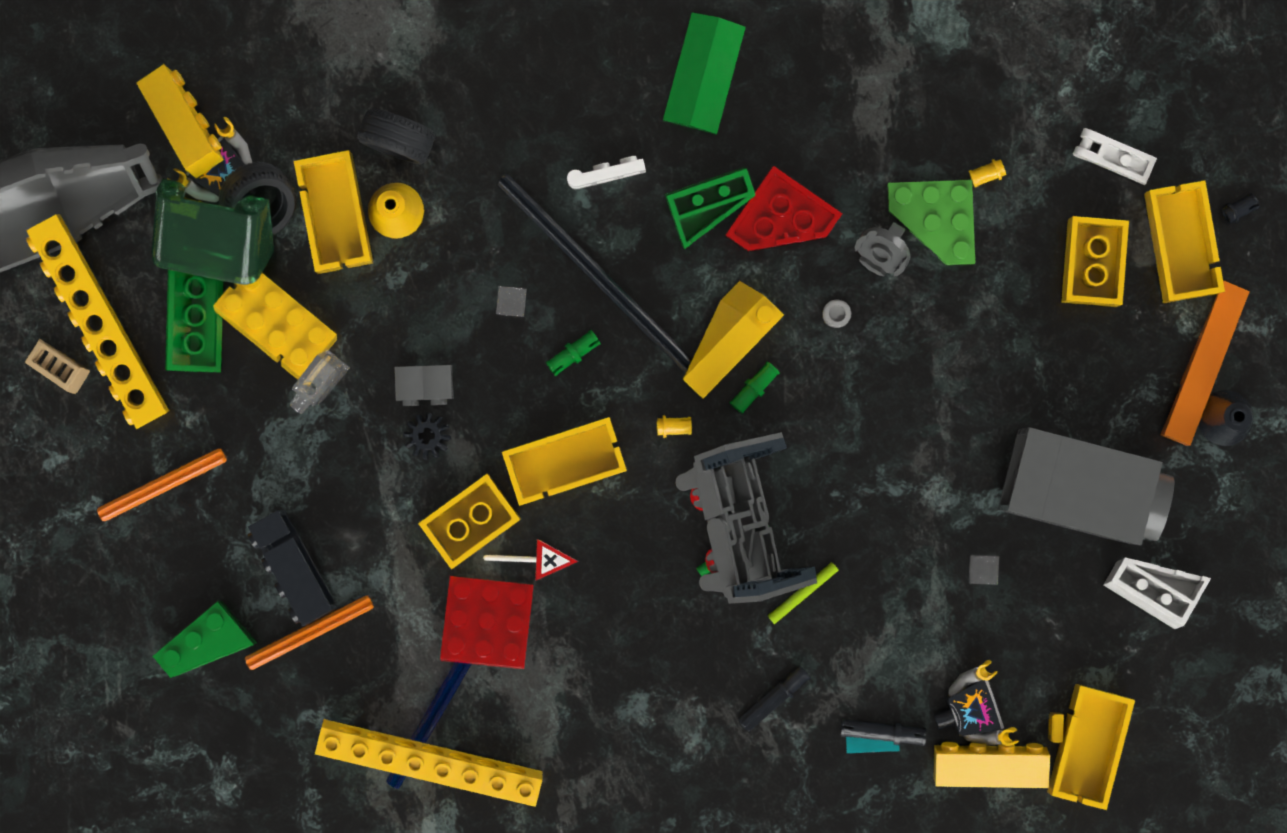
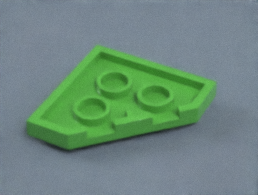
(937, 216)

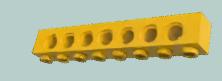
(38, 240)
(429, 762)

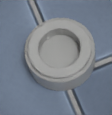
(836, 313)

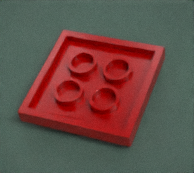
(487, 622)

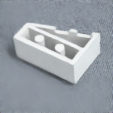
(1157, 590)

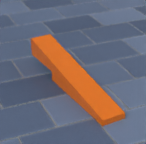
(1205, 364)

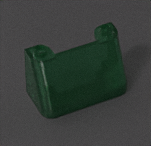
(210, 237)

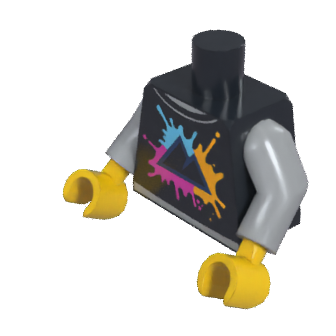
(235, 154)
(974, 709)

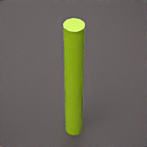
(802, 593)

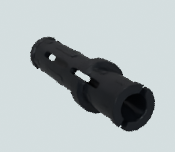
(883, 732)

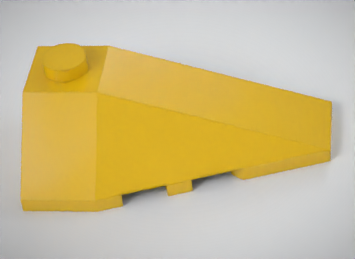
(735, 329)

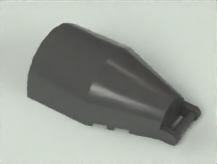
(75, 182)

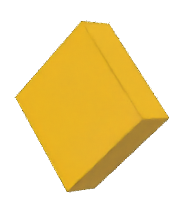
(1055, 727)

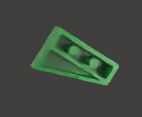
(707, 203)
(204, 641)

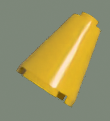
(403, 218)

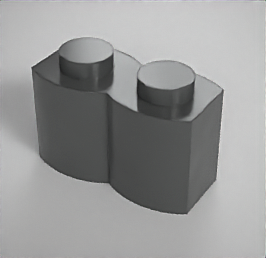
(424, 383)

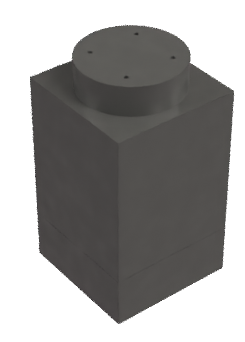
(1086, 487)

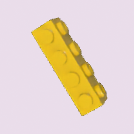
(180, 120)
(991, 765)

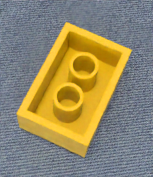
(1095, 261)
(469, 521)

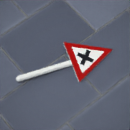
(547, 559)

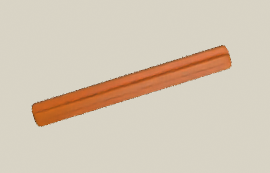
(161, 484)
(309, 632)

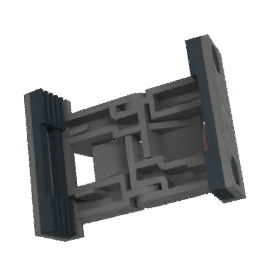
(742, 544)

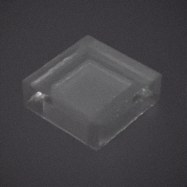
(511, 301)
(983, 570)

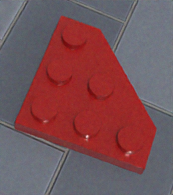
(782, 215)

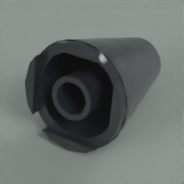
(1226, 418)

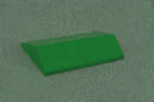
(704, 73)
(193, 324)

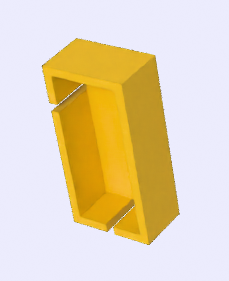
(333, 212)
(1184, 241)
(275, 323)
(564, 461)
(1091, 746)

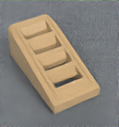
(72, 376)

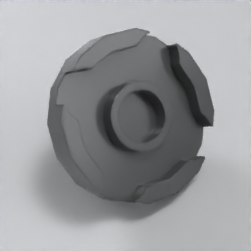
(883, 250)

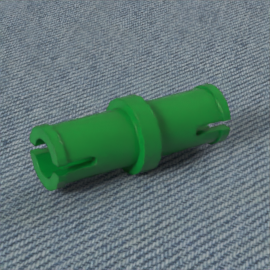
(573, 353)
(754, 387)

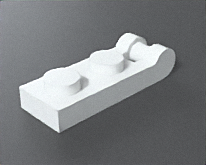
(1115, 156)
(604, 173)

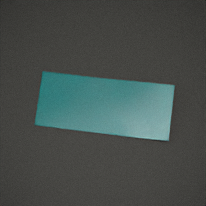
(862, 745)

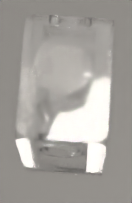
(325, 373)

